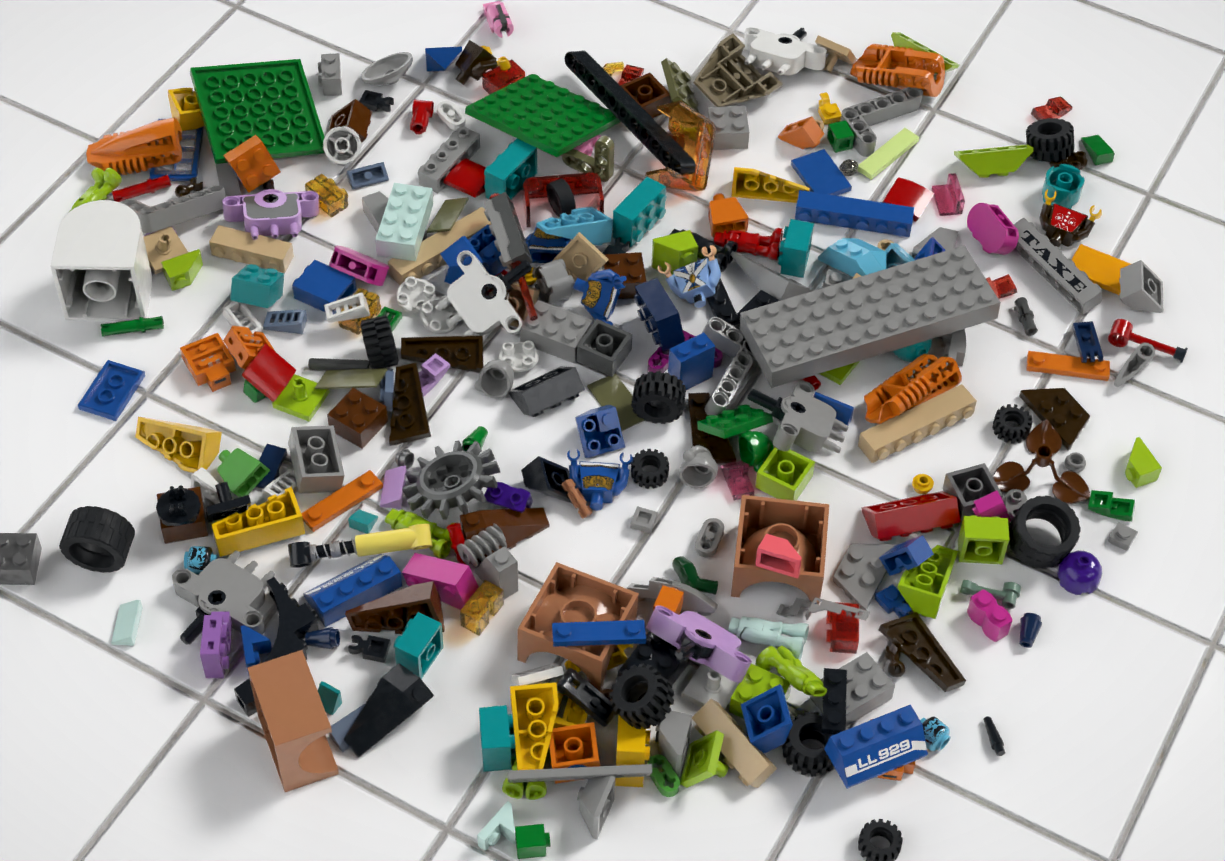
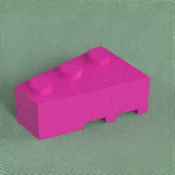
(452, 579)

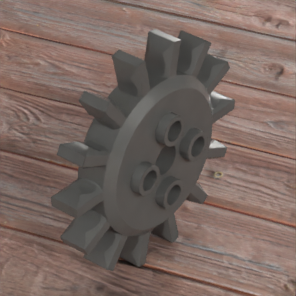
(433, 483)

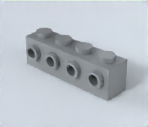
(461, 145)

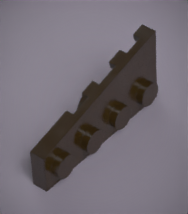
(458, 351)
(409, 412)
(718, 447)

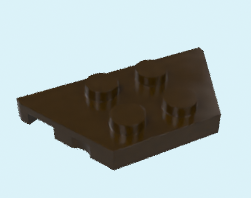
(1060, 410)

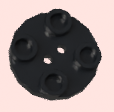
(178, 506)

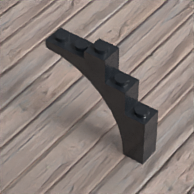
(292, 628)

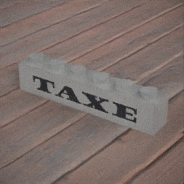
(1056, 268)

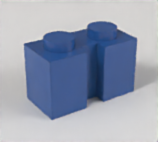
(906, 555)

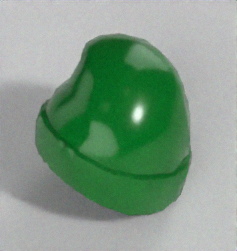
(754, 448)

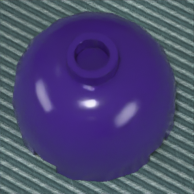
(1080, 572)

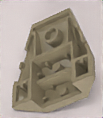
(729, 80)

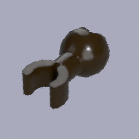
(182, 190)
(895, 668)

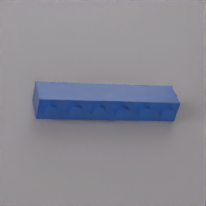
(854, 213)

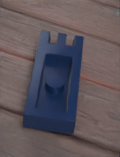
(1087, 341)

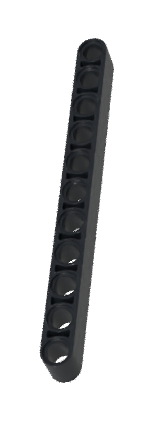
(630, 113)

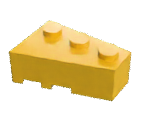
(631, 751)

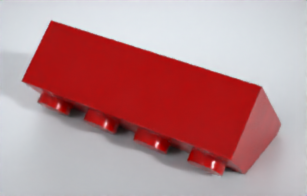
(911, 515)

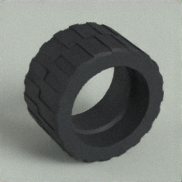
(1056, 513)
(97, 539)

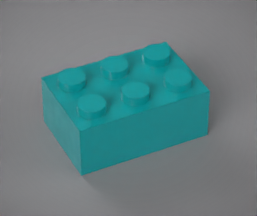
(511, 169)
(639, 211)

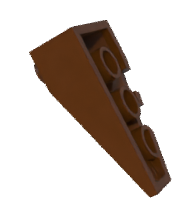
(513, 524)
(396, 609)

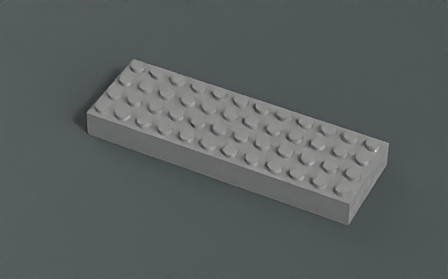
(868, 316)

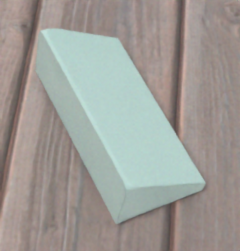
(127, 623)

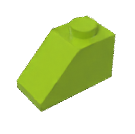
(182, 269)
(1142, 465)

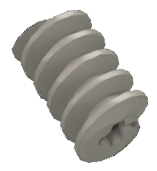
(481, 545)

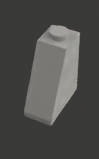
(500, 570)

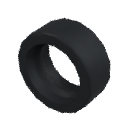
(560, 197)

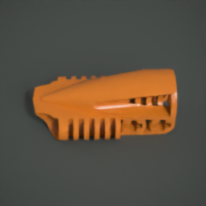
(900, 68)
(138, 147)
(903, 392)

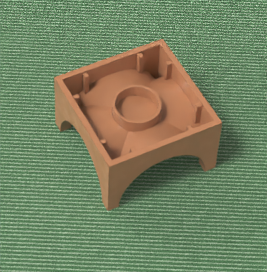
(575, 597)

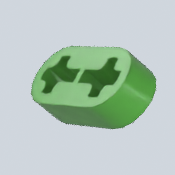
(667, 773)

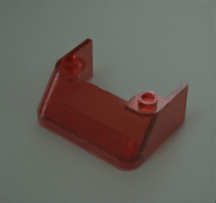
(579, 183)

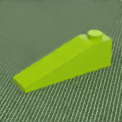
(926, 584)

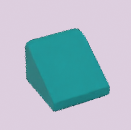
(362, 521)
(330, 697)

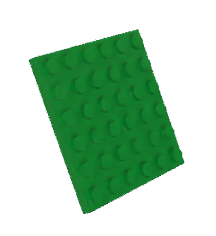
(258, 100)
(543, 115)

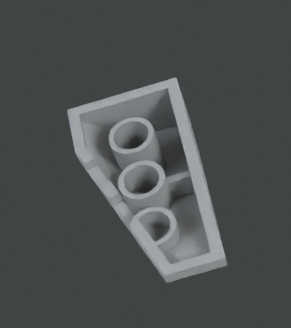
(769, 280)

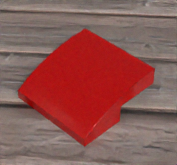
(467, 178)
(909, 194)
(269, 372)

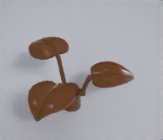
(1044, 443)

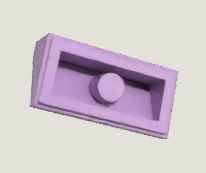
(392, 488)

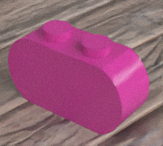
(992, 229)
(359, 265)

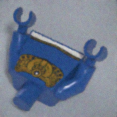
(544, 246)
(600, 293)
(599, 480)

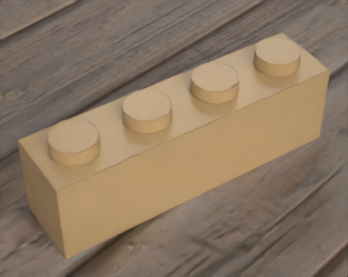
(240, 247)
(736, 746)

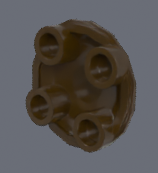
(1076, 159)

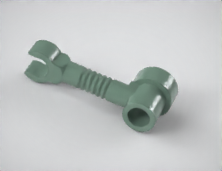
(1009, 594)

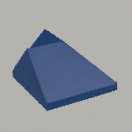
(441, 57)
(450, 256)

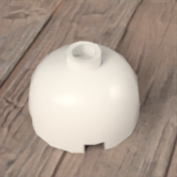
(342, 145)

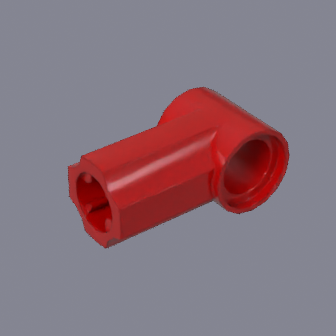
(421, 111)

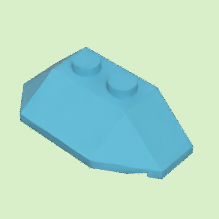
(854, 257)

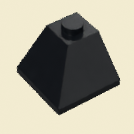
(546, 478)

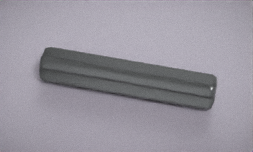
(324, 364)

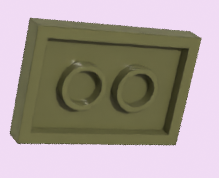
(679, 84)

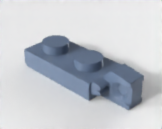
(386, 389)

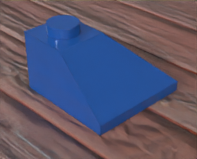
(767, 719)

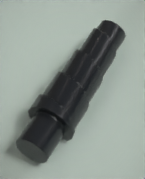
(994, 736)

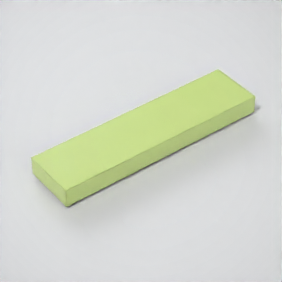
(888, 153)

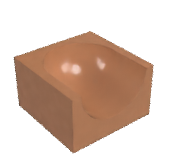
(798, 522)
(293, 720)

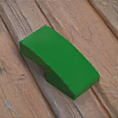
(1117, 508)

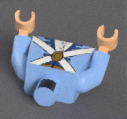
(695, 280)

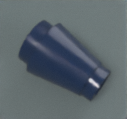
(1029, 629)
(323, 638)

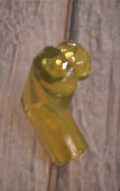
(610, 68)

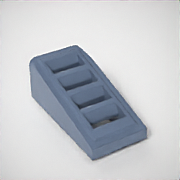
(296, 318)

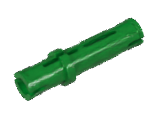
(141, 324)

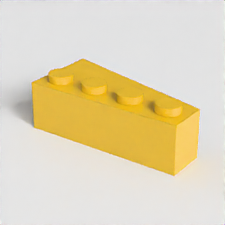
(260, 524)

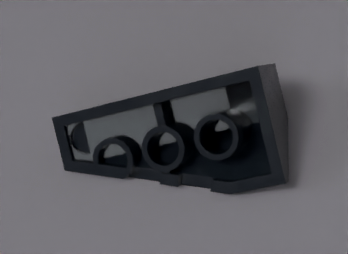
(391, 703)

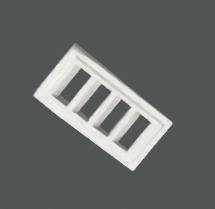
(357, 302)
(235, 307)
(207, 483)
(275, 485)

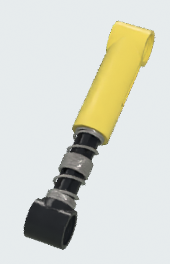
(414, 538)

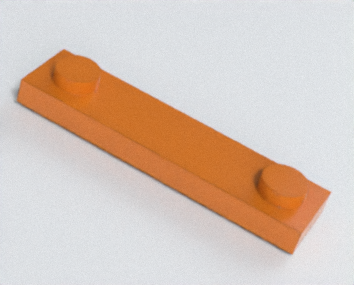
(1067, 366)
(341, 500)

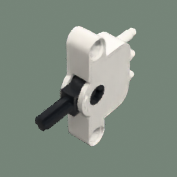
(782, 51)
(472, 299)

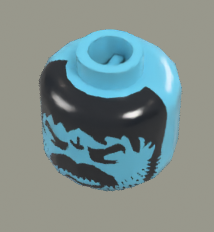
(198, 558)
(935, 733)

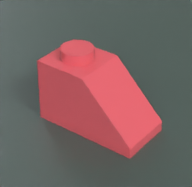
(778, 556)

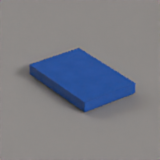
(821, 173)
(111, 390)

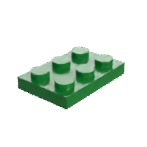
(735, 421)

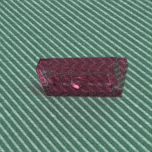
(949, 197)

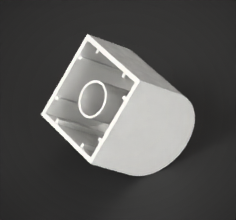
(102, 263)

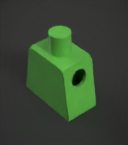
(241, 471)

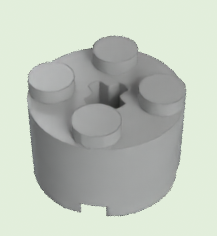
(553, 281)

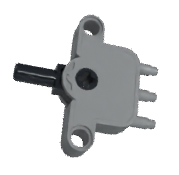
(802, 419)
(223, 588)

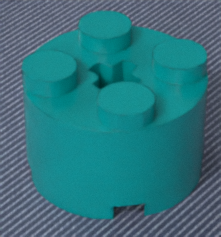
(1066, 182)

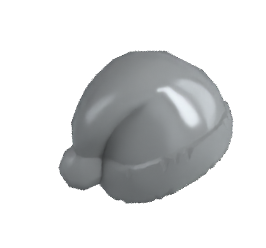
(495, 379)
(698, 468)

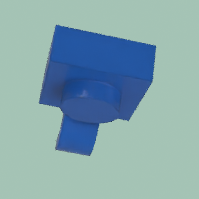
(892, 600)

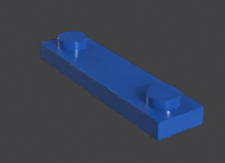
(598, 633)

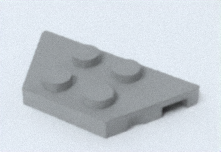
(861, 572)

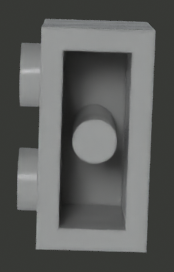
(331, 74)

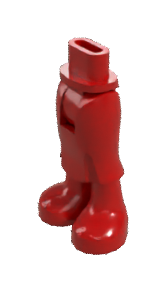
(751, 242)

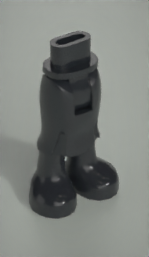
(723, 253)

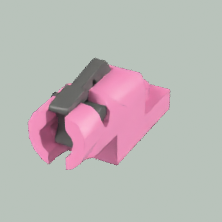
(498, 18)

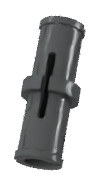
(1026, 316)

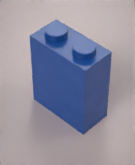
(322, 285)
(692, 360)

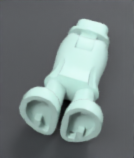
(770, 633)

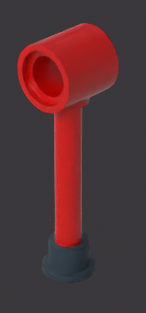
(1122, 332)

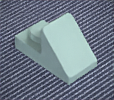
(499, 825)

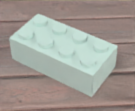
(404, 222)

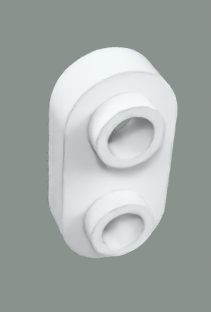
(451, 115)

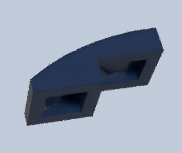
(272, 458)

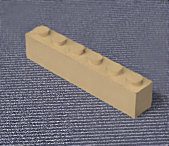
(430, 249)
(917, 423)

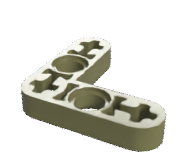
(577, 159)

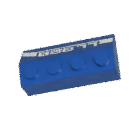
(354, 588)
(877, 746)

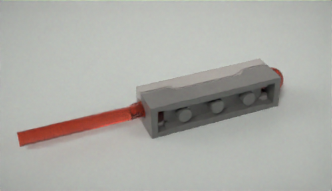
(510, 240)

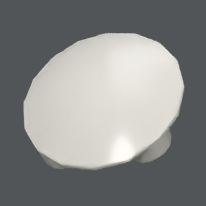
(414, 293)
(436, 320)
(519, 355)

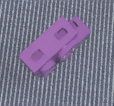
(216, 644)

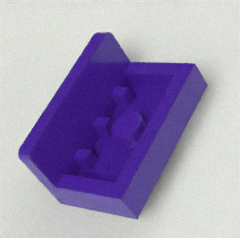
(509, 497)

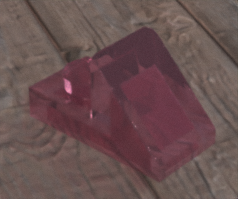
(737, 479)

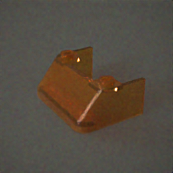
(696, 136)

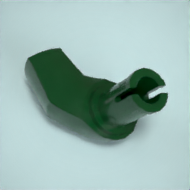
(688, 575)

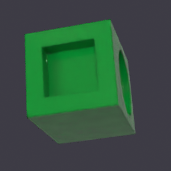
(840, 136)

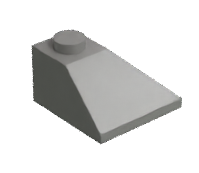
(596, 802)

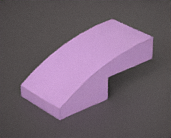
(432, 372)

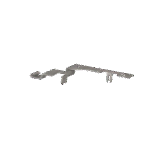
(824, 605)

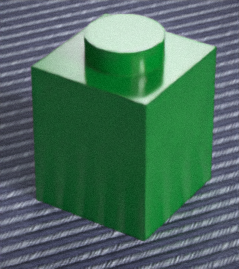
(531, 841)

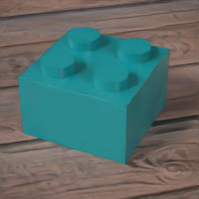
(795, 248)
(257, 286)
(419, 644)
(496, 738)

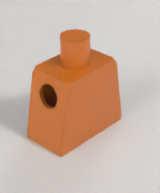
(726, 215)

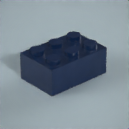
(659, 314)

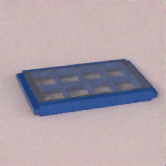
(189, 164)

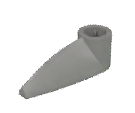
(1135, 363)

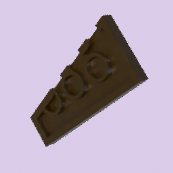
(923, 649)

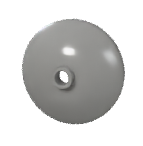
(387, 69)

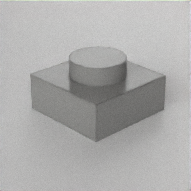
(643, 519)
(1122, 536)

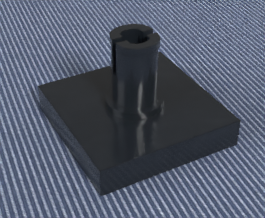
(227, 505)

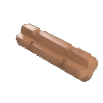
(576, 498)

